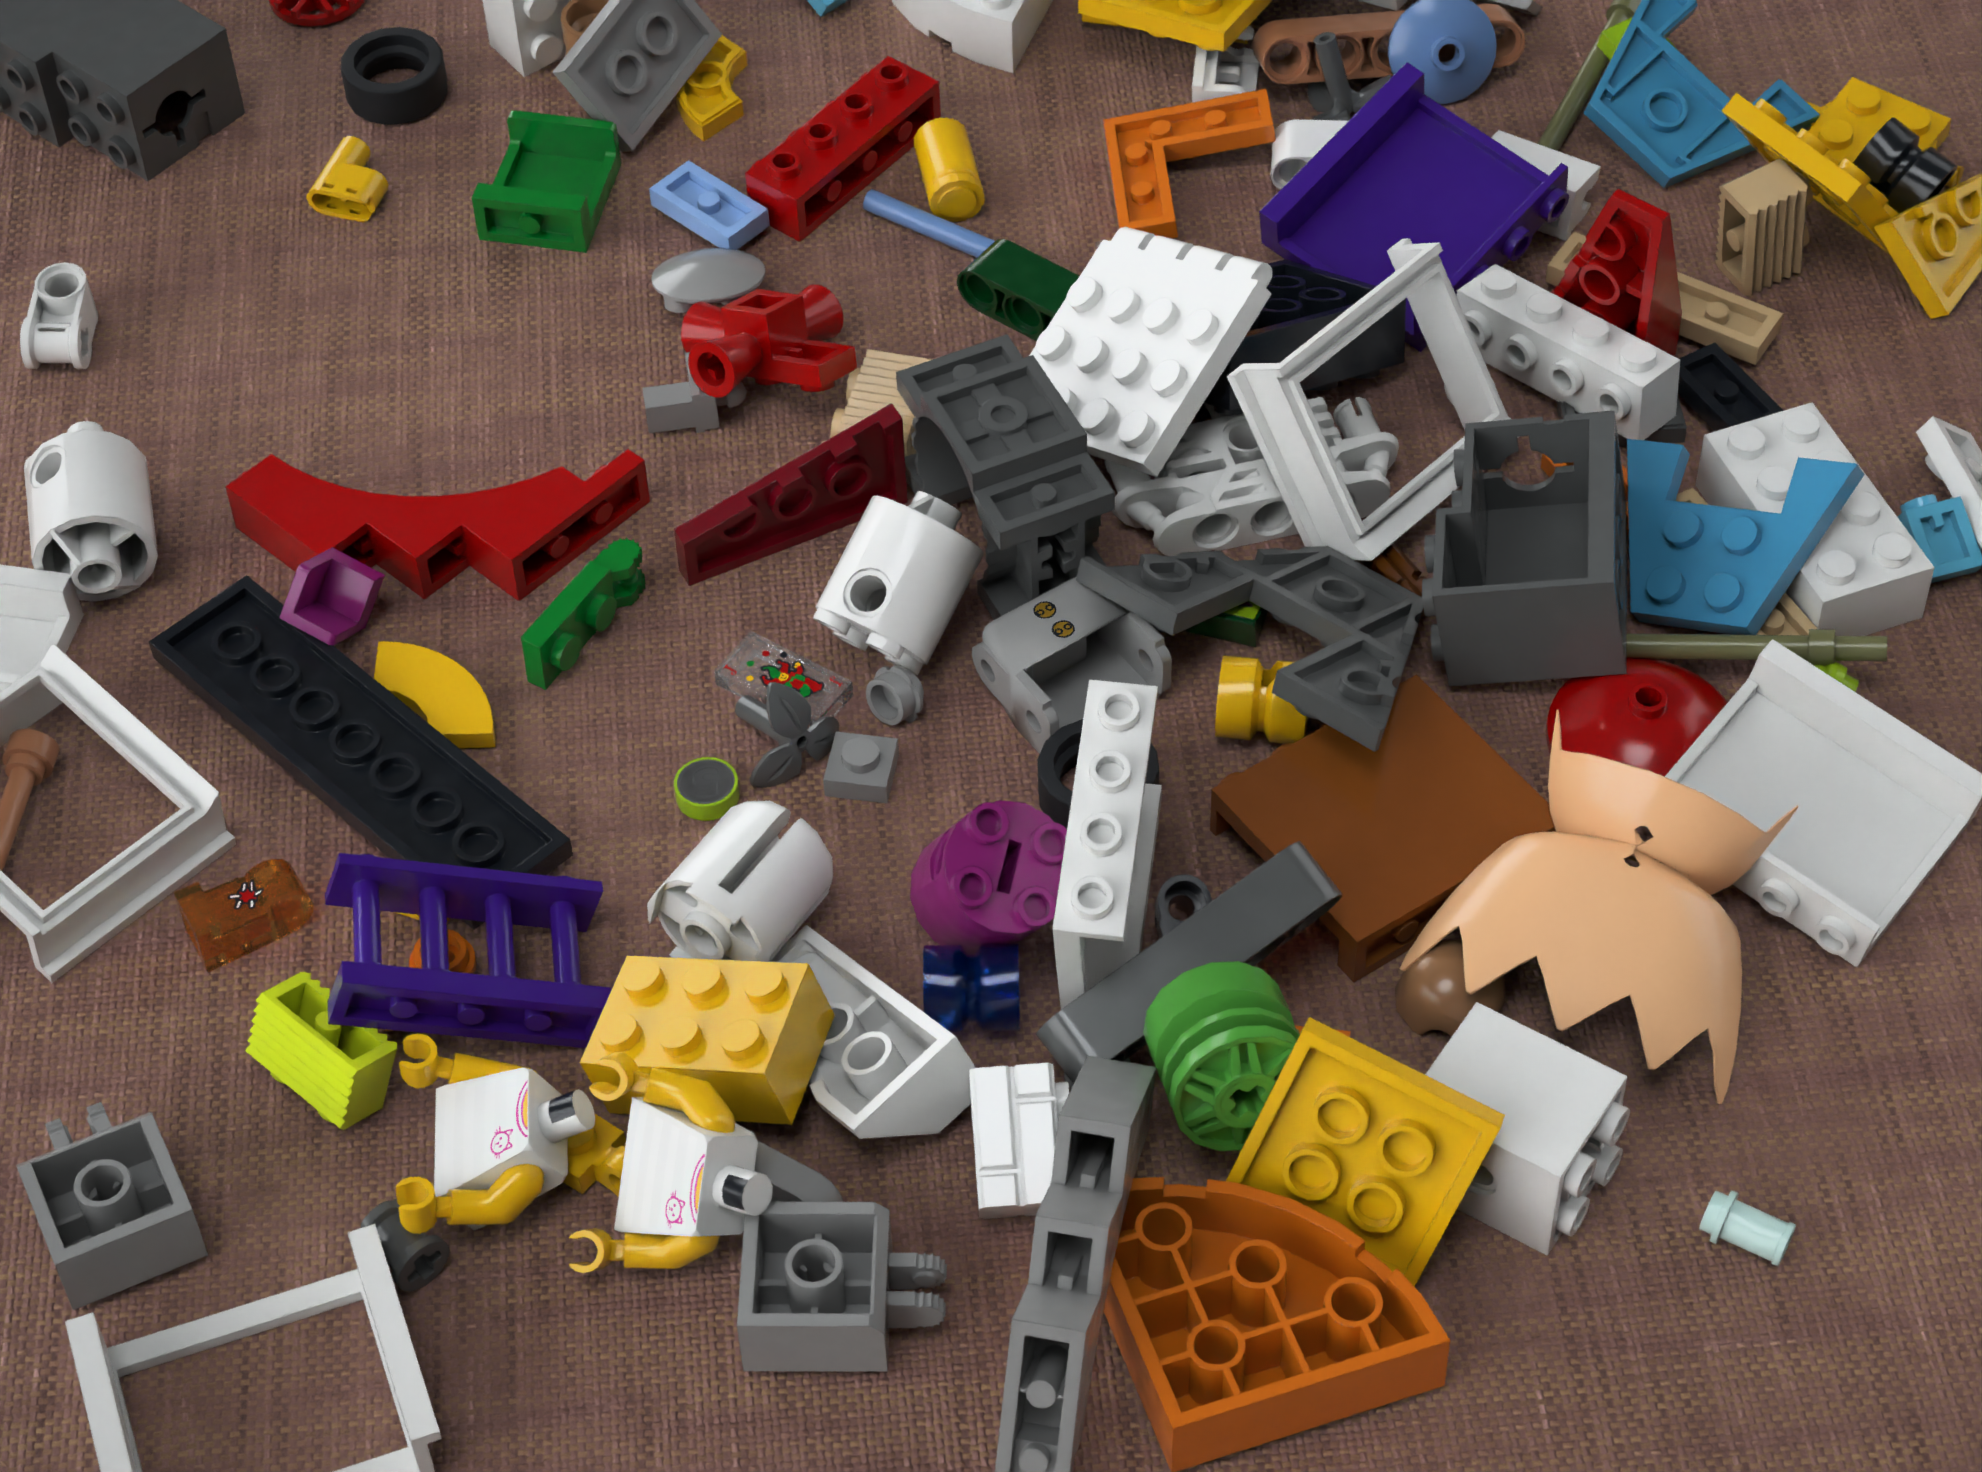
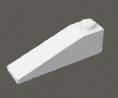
(884, 1059)

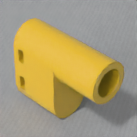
(348, 184)

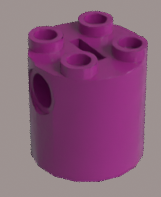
(989, 876)

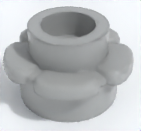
(895, 695)

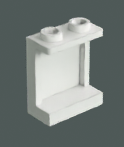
(34, 613)

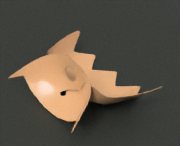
(1611, 925)

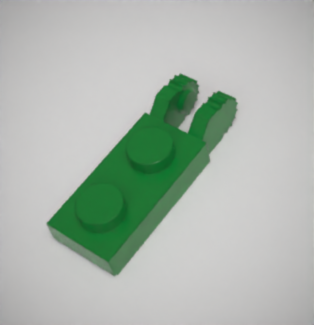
(581, 610)

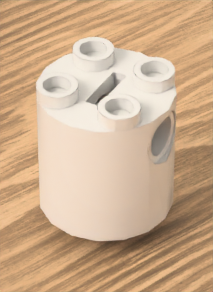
(91, 511)
(899, 579)

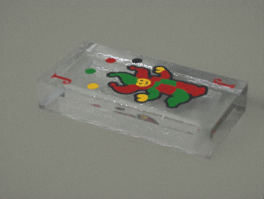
(762, 661)

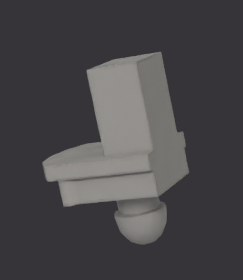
(686, 405)

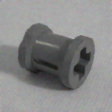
(412, 1257)

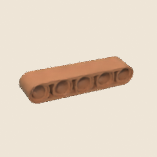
(1362, 36)

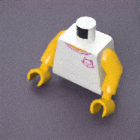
(495, 1139)
(682, 1172)

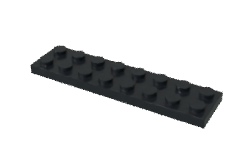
(352, 739)

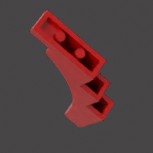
(505, 533)

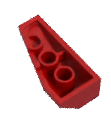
(1628, 272)

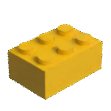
(726, 1022)

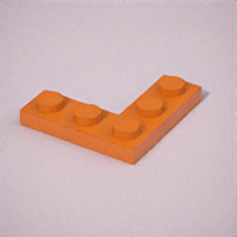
(1147, 140)

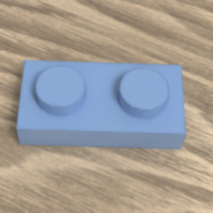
(709, 206)

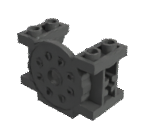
(1008, 439)

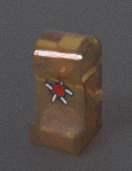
(244, 912)

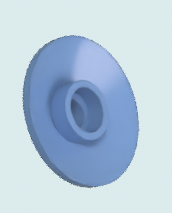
(1427, 28)

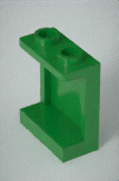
(549, 182)

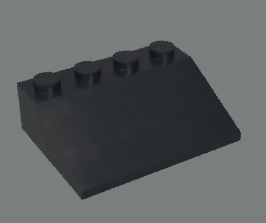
(1300, 307)

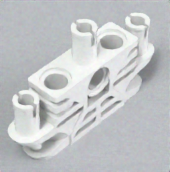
(1221, 490)

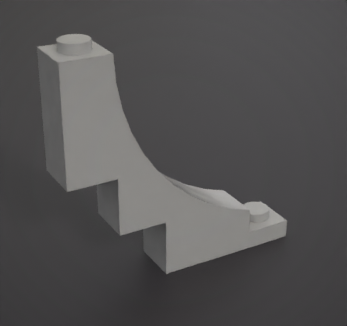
(1071, 1266)

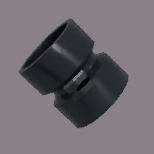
(1902, 168)

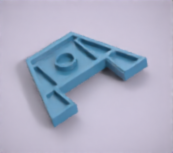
(1666, 108)
(1719, 563)

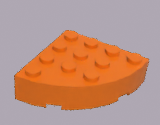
(1258, 1319)

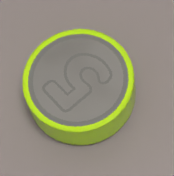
(706, 788)

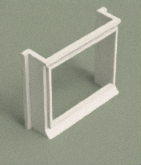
(1294, 442)
(146, 869)
(372, 1282)

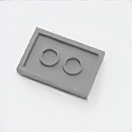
(636, 61)

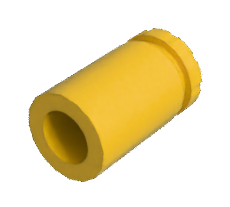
(948, 169)

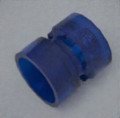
(972, 987)

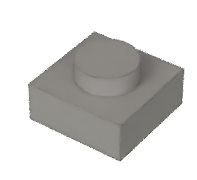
(861, 767)

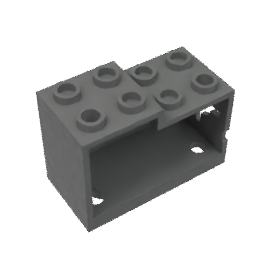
(107, 68)
(1533, 572)

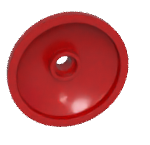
(1635, 716)

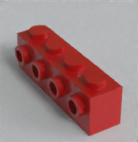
(843, 147)

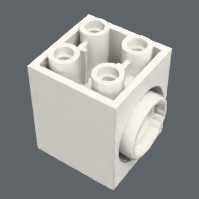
(1555, 1130)

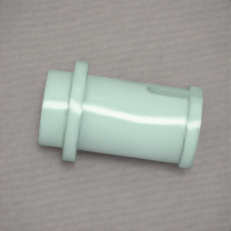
(1746, 1227)

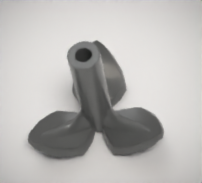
(1335, 95)
(786, 721)

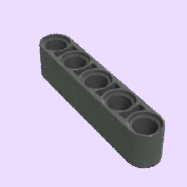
(1236, 926)

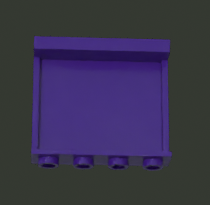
(1416, 175)

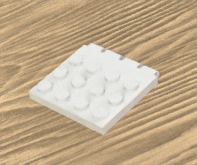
(1148, 340)

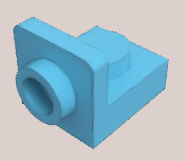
(1943, 535)

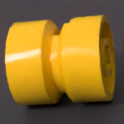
(1249, 706)

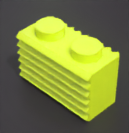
(329, 1065)

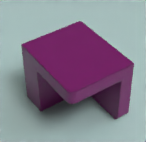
(332, 596)

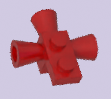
(768, 339)

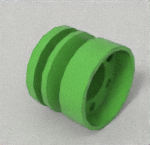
(1219, 1048)

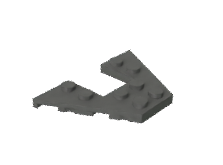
(1348, 607)

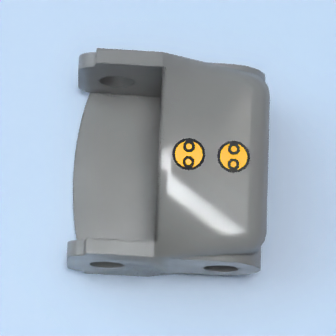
(1051, 646)

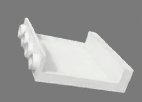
(1868, 793)
(1107, 839)

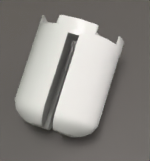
(744, 886)

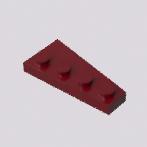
(799, 500)

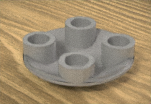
(707, 276)

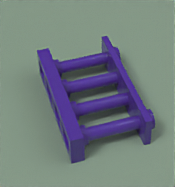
(457, 1002)

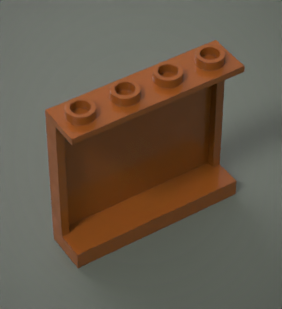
(1386, 823)

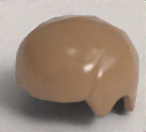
(1434, 991)

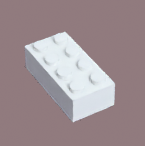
(1866, 565)

